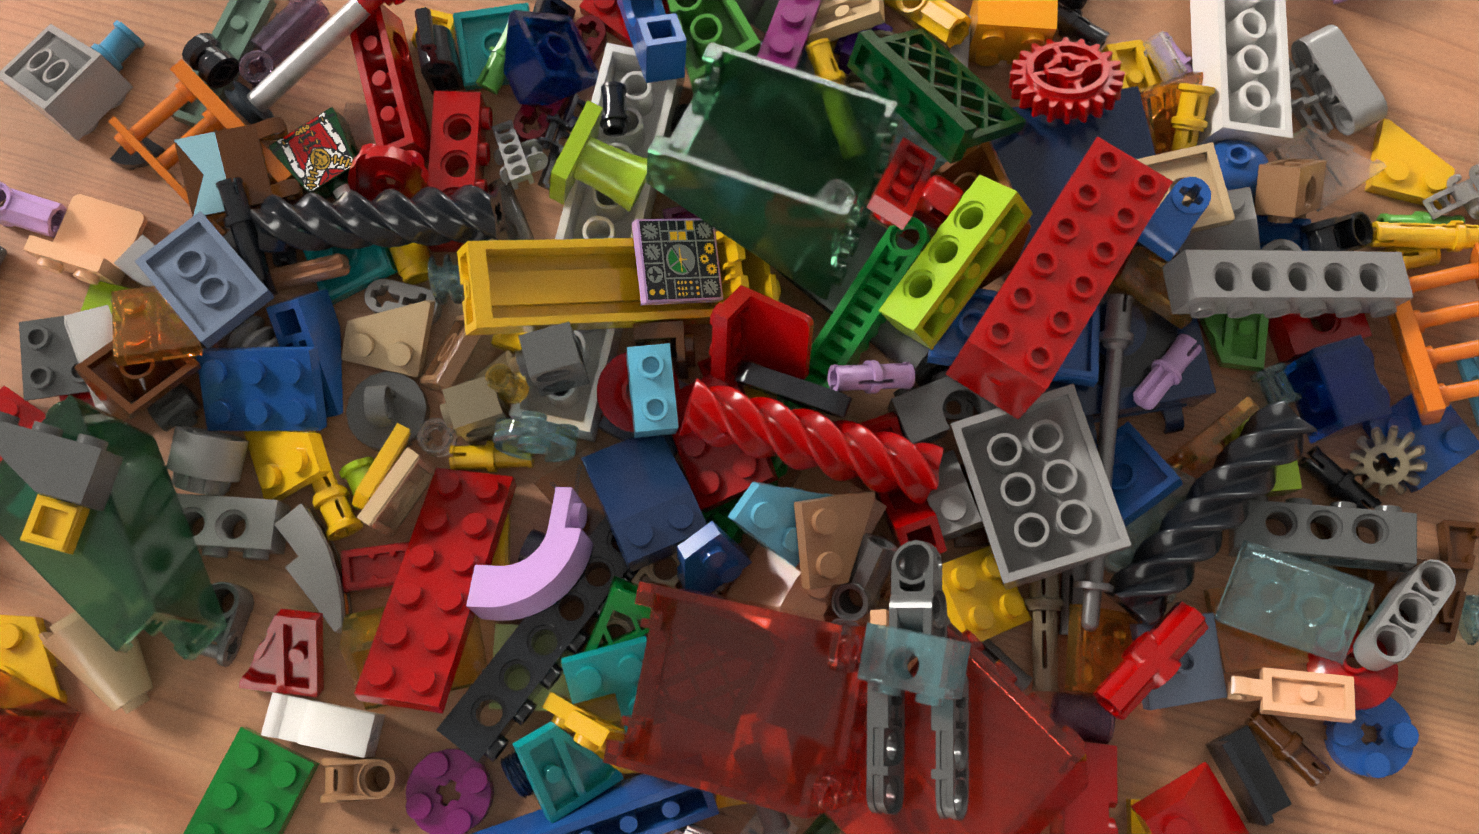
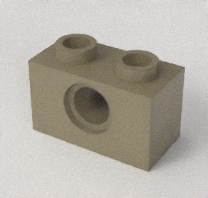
(473, 410)

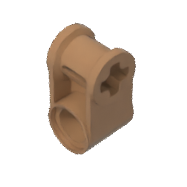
(355, 779)

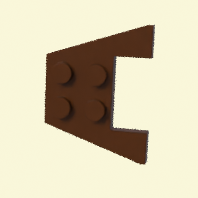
(1456, 549)

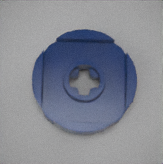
(1375, 760)

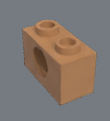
(1289, 188)

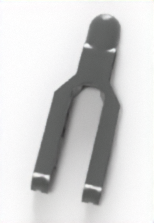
(919, 606)

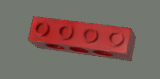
(390, 83)
(451, 115)

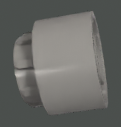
(205, 460)

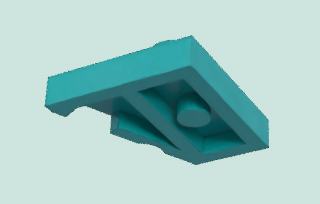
(562, 770)

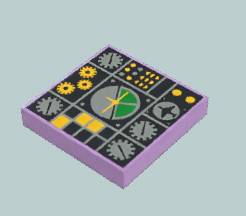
(676, 261)

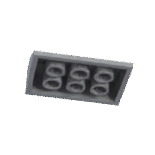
(1040, 488)

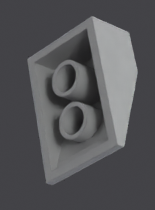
(65, 81)

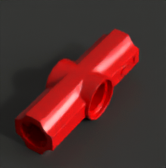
(1151, 660)

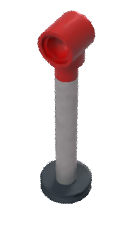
(255, 103)

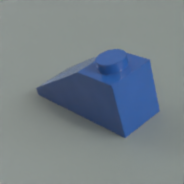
(312, 323)

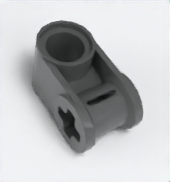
(236, 618)

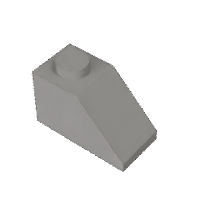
(953, 500)

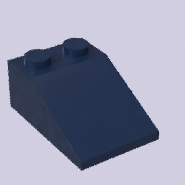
(644, 499)

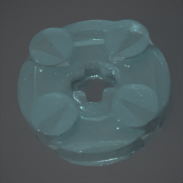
(535, 436)

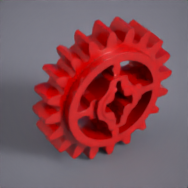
(1066, 80)

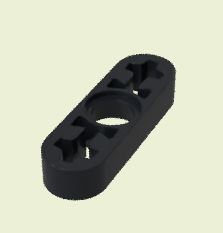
(793, 389)

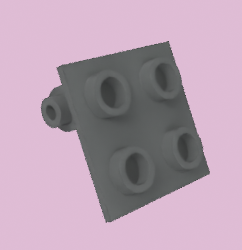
(48, 360)

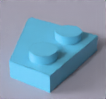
(770, 517)

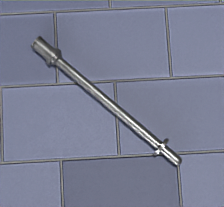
(1116, 340)

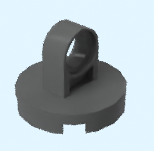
(381, 404)

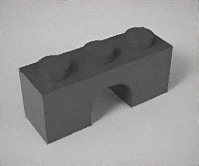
(921, 408)

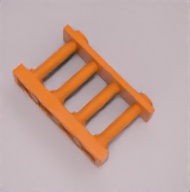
(215, 118)
(1421, 360)

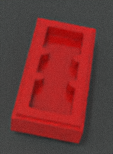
(371, 566)

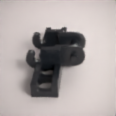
(566, 123)

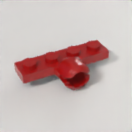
(910, 190)

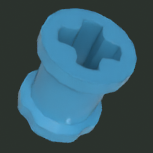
(118, 45)

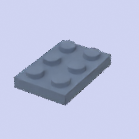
(204, 279)

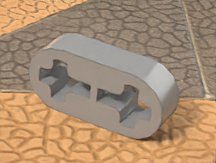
(400, 291)

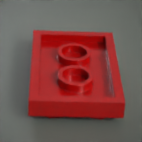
(717, 472)

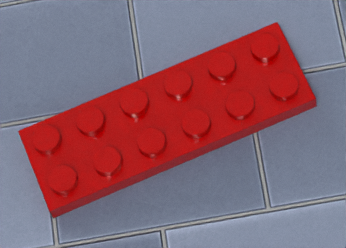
(427, 611)

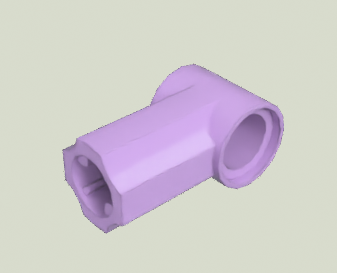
(30, 212)

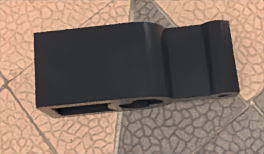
(437, 54)

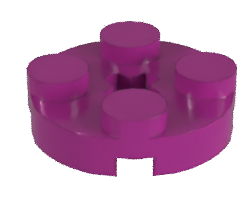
(426, 804)

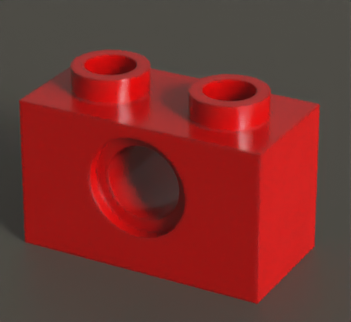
(1296, 336)

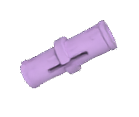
(871, 376)

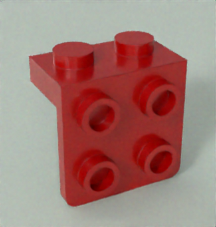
(761, 331)

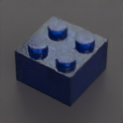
(1338, 388)

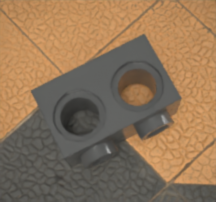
(552, 359)

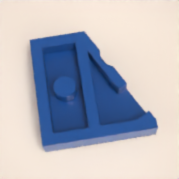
(709, 559)

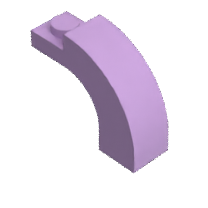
(545, 575)

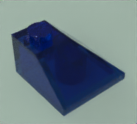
(546, 58)

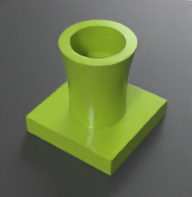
(597, 164)

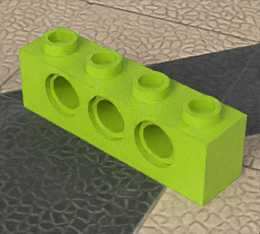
(956, 261)

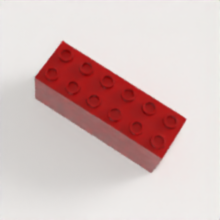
(1059, 279)

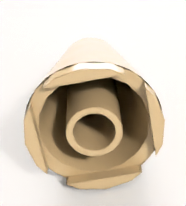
(111, 675)

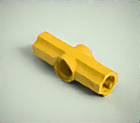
(935, 17)

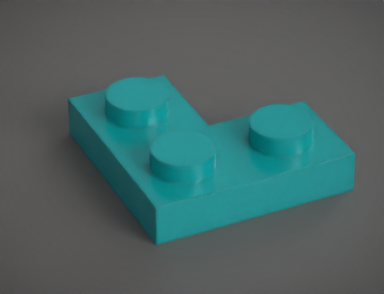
(606, 672)

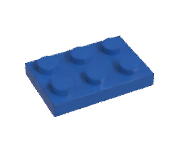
(262, 389)

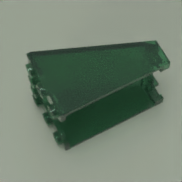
(760, 152)
(132, 560)

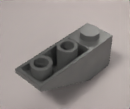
(57, 466)

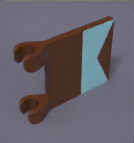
(227, 155)

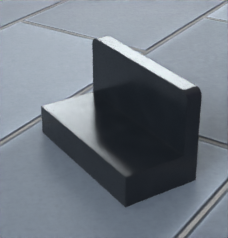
(1249, 775)

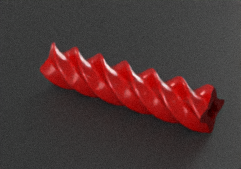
(810, 439)

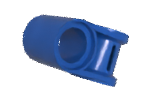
(1172, 220)

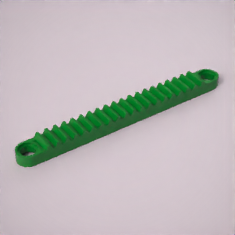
(847, 331)

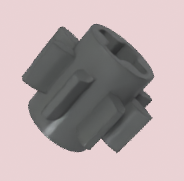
(175, 409)

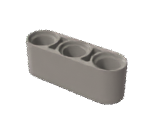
(1351, 93)
(1419, 605)

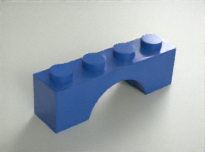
(655, 39)

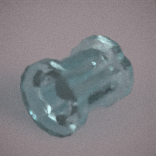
(1276, 384)

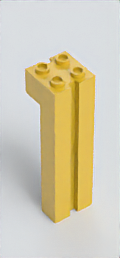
(582, 282)

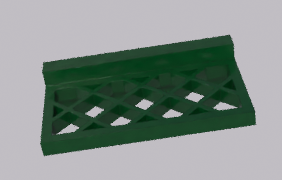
(927, 105)

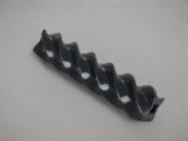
(385, 221)
(1214, 503)

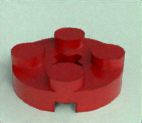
(377, 162)

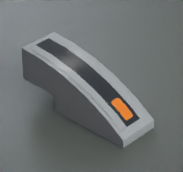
(317, 565)

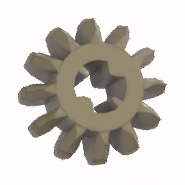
(1394, 447)

